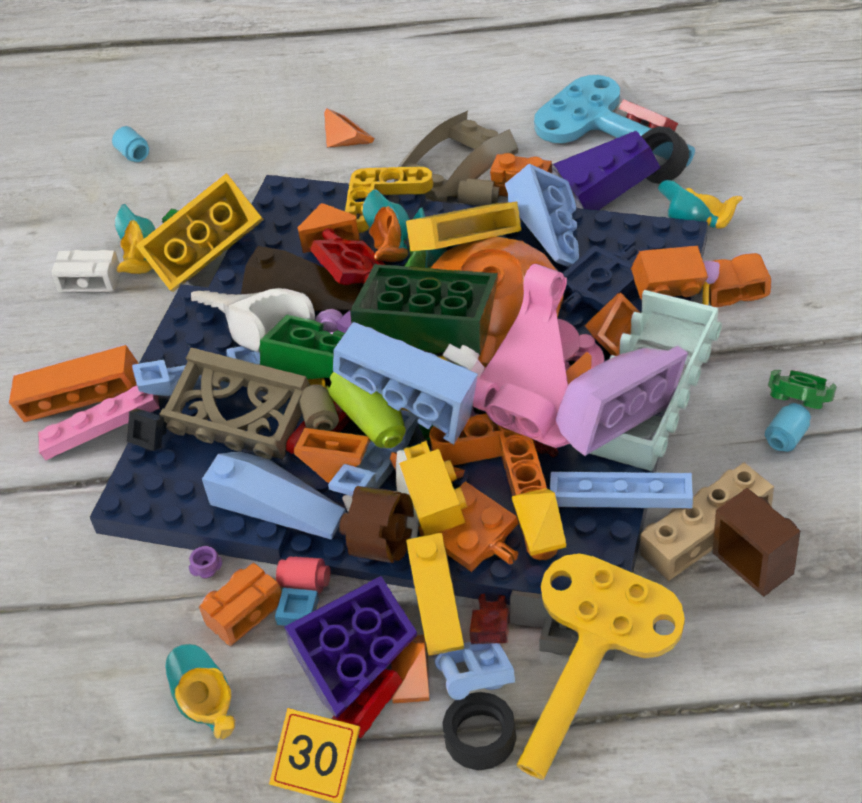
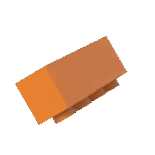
(73, 383)

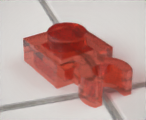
(490, 622)

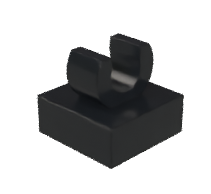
(146, 429)

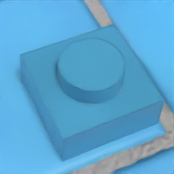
(295, 605)

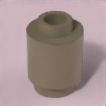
(478, 192)
(318, 408)

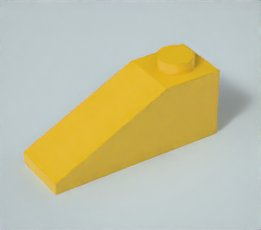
(435, 594)

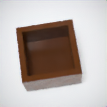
(756, 541)

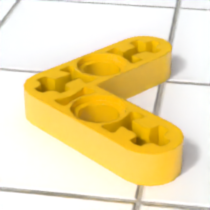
(365, 180)

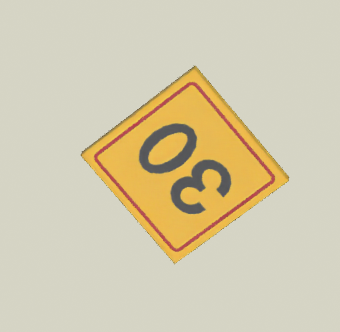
(314, 755)

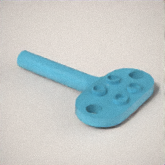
(586, 108)

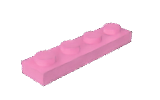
(93, 422)

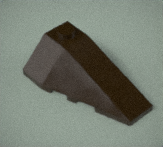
(280, 269)

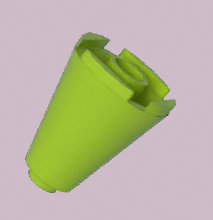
(369, 412)

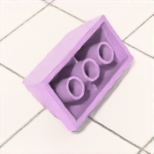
(618, 396)

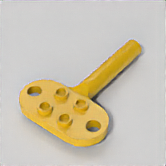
(609, 613)

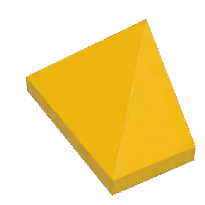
(540, 520)

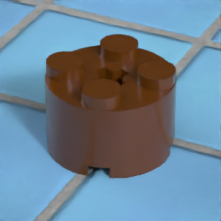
(377, 524)

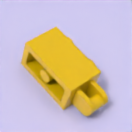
(431, 489)

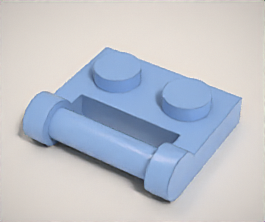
(486, 664)

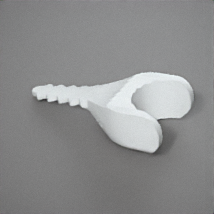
(257, 313)

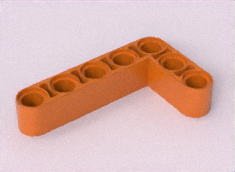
(486, 440)

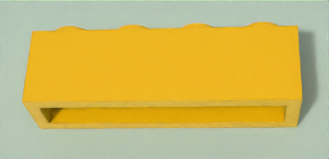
(463, 226)

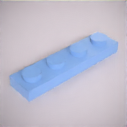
(622, 489)

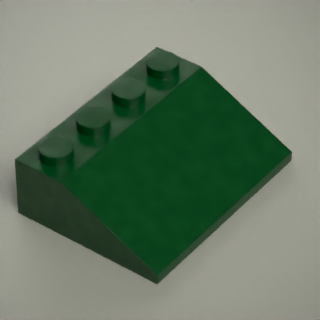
(427, 306)

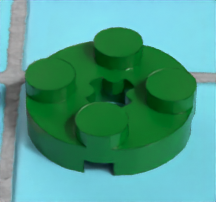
(801, 386)

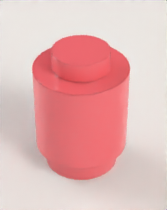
(303, 573)

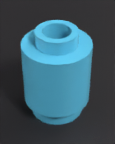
(130, 144)
(788, 427)

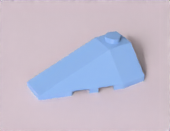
(269, 493)

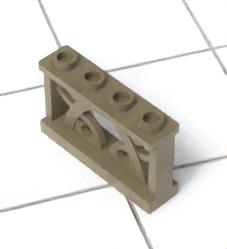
(217, 368)

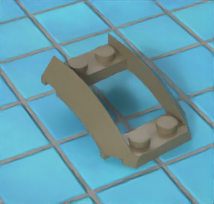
(484, 141)

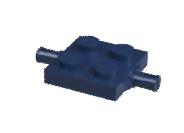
(599, 277)

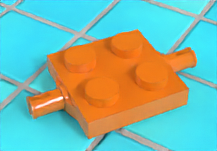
(482, 533)

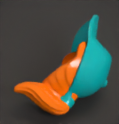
(386, 227)

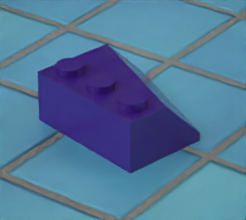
(607, 170)
(350, 642)

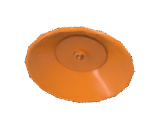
(511, 262)

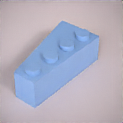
(407, 378)

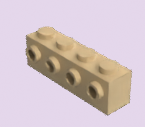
(689, 532)

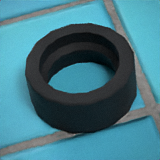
(678, 158)
(484, 756)

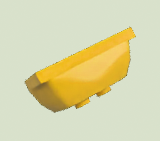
(199, 232)

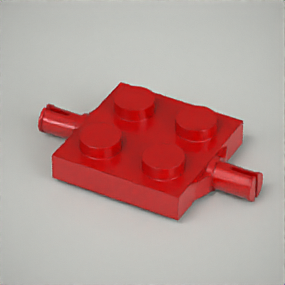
(344, 259)

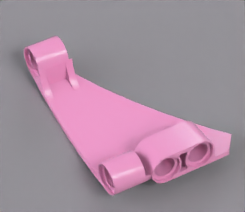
(528, 372)

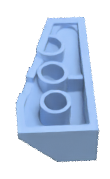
(547, 210)

